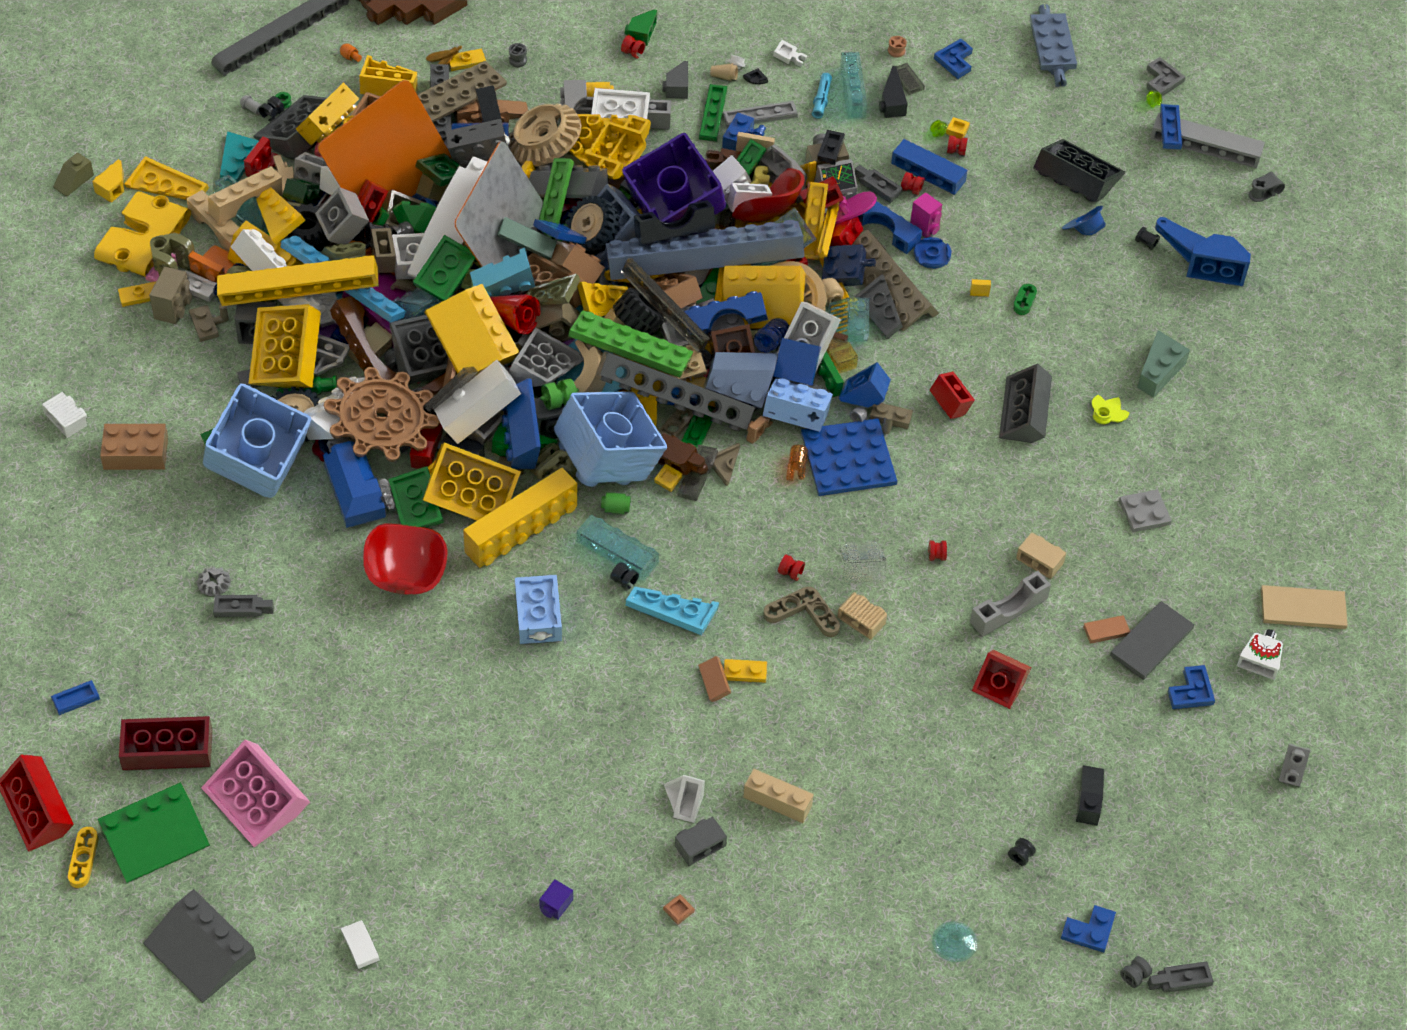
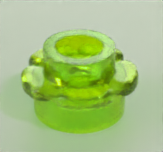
(1154, 98)
(938, 128)

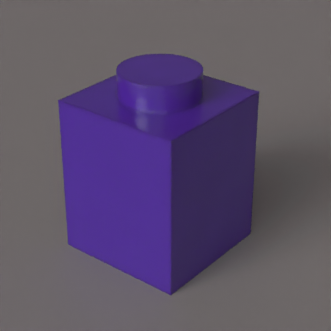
(555, 900)

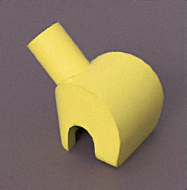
(760, 175)

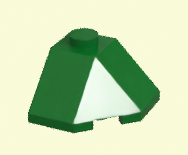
(416, 215)

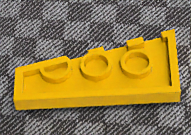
(163, 180)
(278, 215)

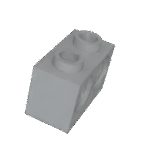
(308, 167)

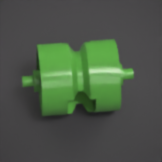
(559, 394)

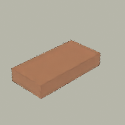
(1106, 629)
(714, 679)

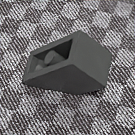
(677, 82)

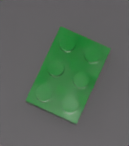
(445, 269)
(408, 497)

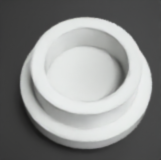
(736, 60)

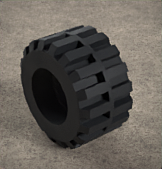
(314, 235)
(638, 312)

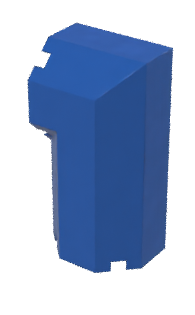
(353, 485)

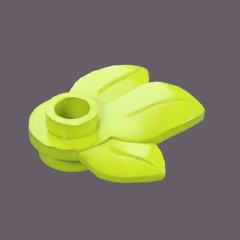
(1110, 409)

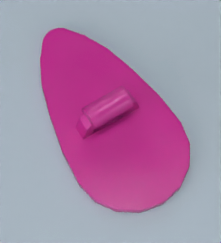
(855, 206)

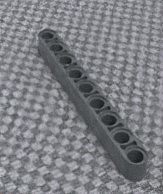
(274, 34)

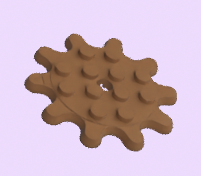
(376, 395)

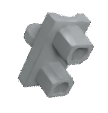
(1294, 765)

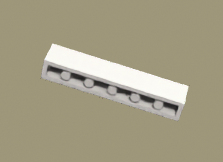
(260, 256)

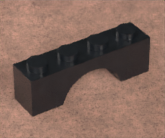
(697, 218)

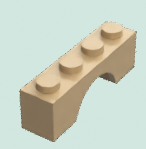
(226, 202)
(199, 211)

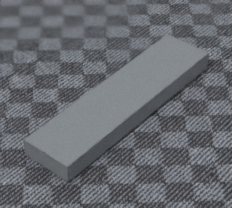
(764, 113)

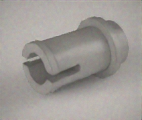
(250, 104)

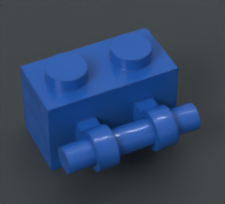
(743, 124)

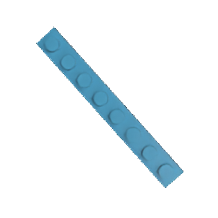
(368, 296)

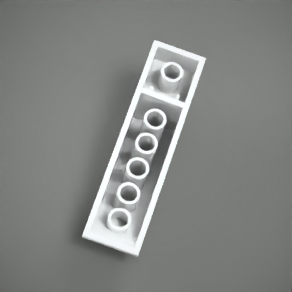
(444, 217)

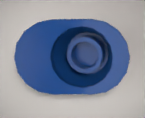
(1088, 223)

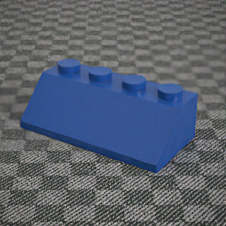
(522, 429)

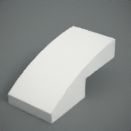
(360, 944)

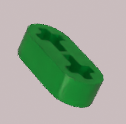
(1027, 300)

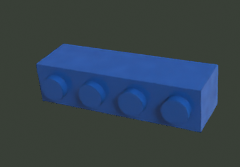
(929, 166)

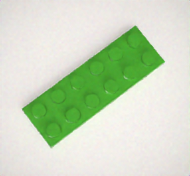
(631, 343)

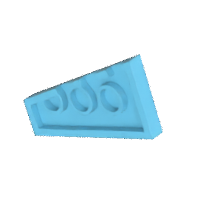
(685, 613)

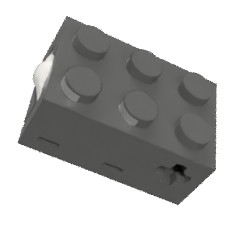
(475, 141)

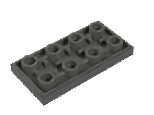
(1152, 640)

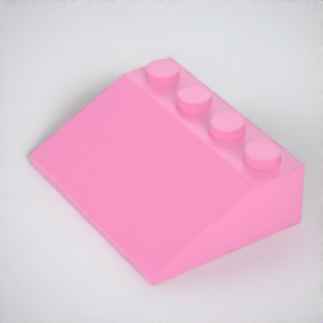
(254, 793)

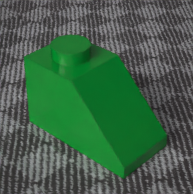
(642, 26)

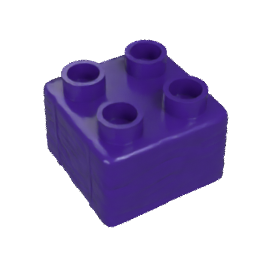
(672, 179)

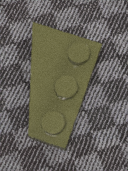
(556, 291)

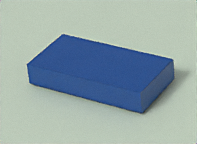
(75, 697)

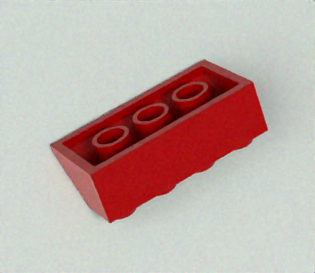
(34, 802)

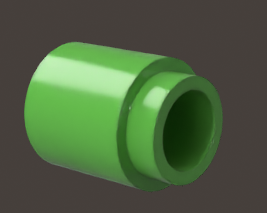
(616, 503)

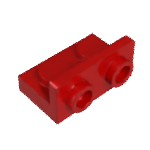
(259, 158)

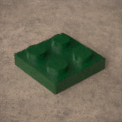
(438, 168)

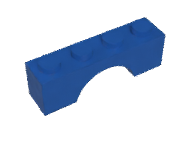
(904, 233)
(749, 307)

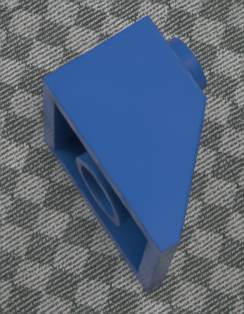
(866, 387)

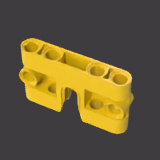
(149, 217)

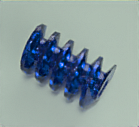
(770, 335)

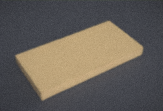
(1304, 607)

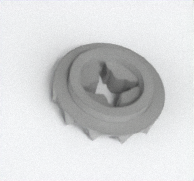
(387, 496)
(209, 587)

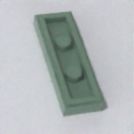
(527, 238)

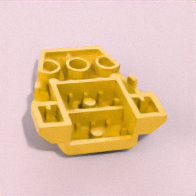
(611, 141)

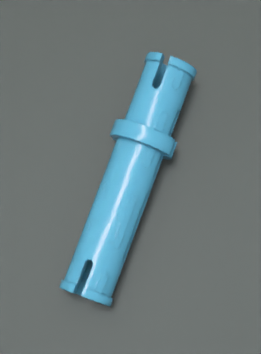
(820, 100)

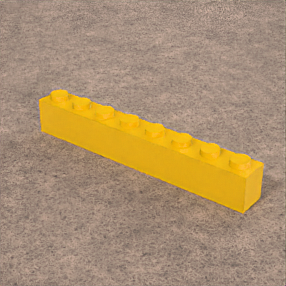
(297, 280)

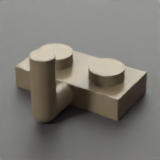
(206, 324)
(891, 416)

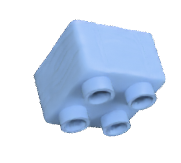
(609, 437)
(256, 441)

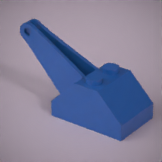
(1210, 258)

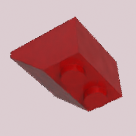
(1001, 678)

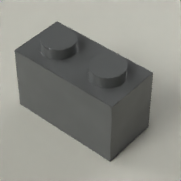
(700, 840)

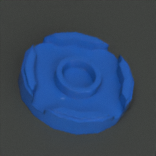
(932, 253)

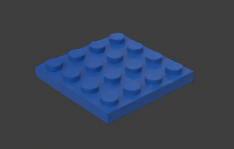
(849, 457)

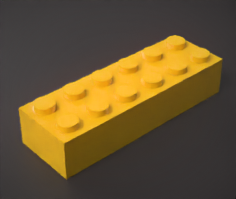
(520, 518)

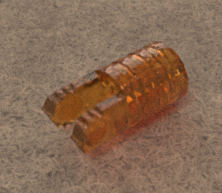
(797, 461)

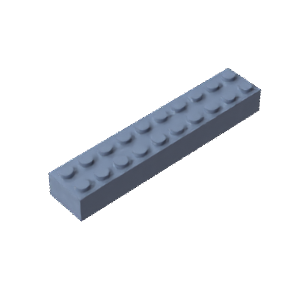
(709, 249)

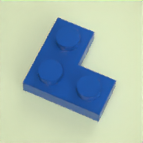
(953, 58)
(1196, 692)
(1091, 935)

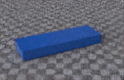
(1170, 126)

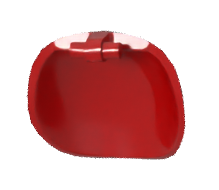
(784, 193)
(404, 558)

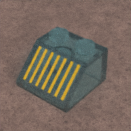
(853, 316)

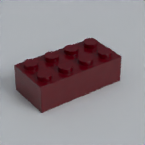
(165, 743)

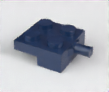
(846, 264)

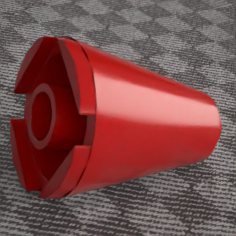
(518, 311)

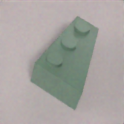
(1162, 363)

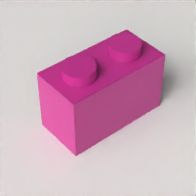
(926, 214)

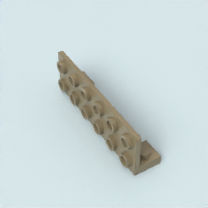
(459, 90)
(907, 298)

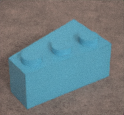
(505, 277)

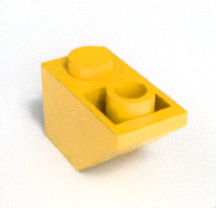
(110, 182)

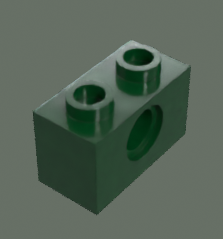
(302, 191)

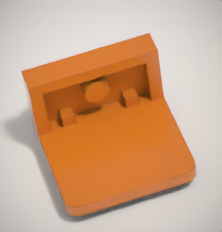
(211, 264)

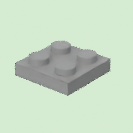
(1145, 510)

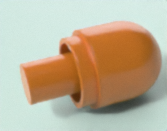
(348, 51)

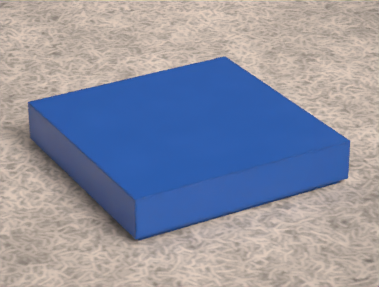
(559, 231)
(797, 361)

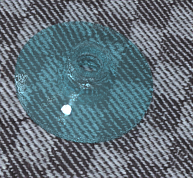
(951, 949)

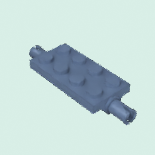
(1053, 43)

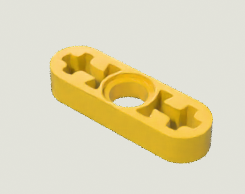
(80, 848)

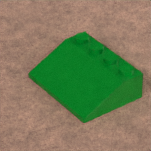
(153, 832)

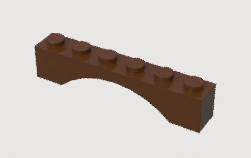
(349, 318)

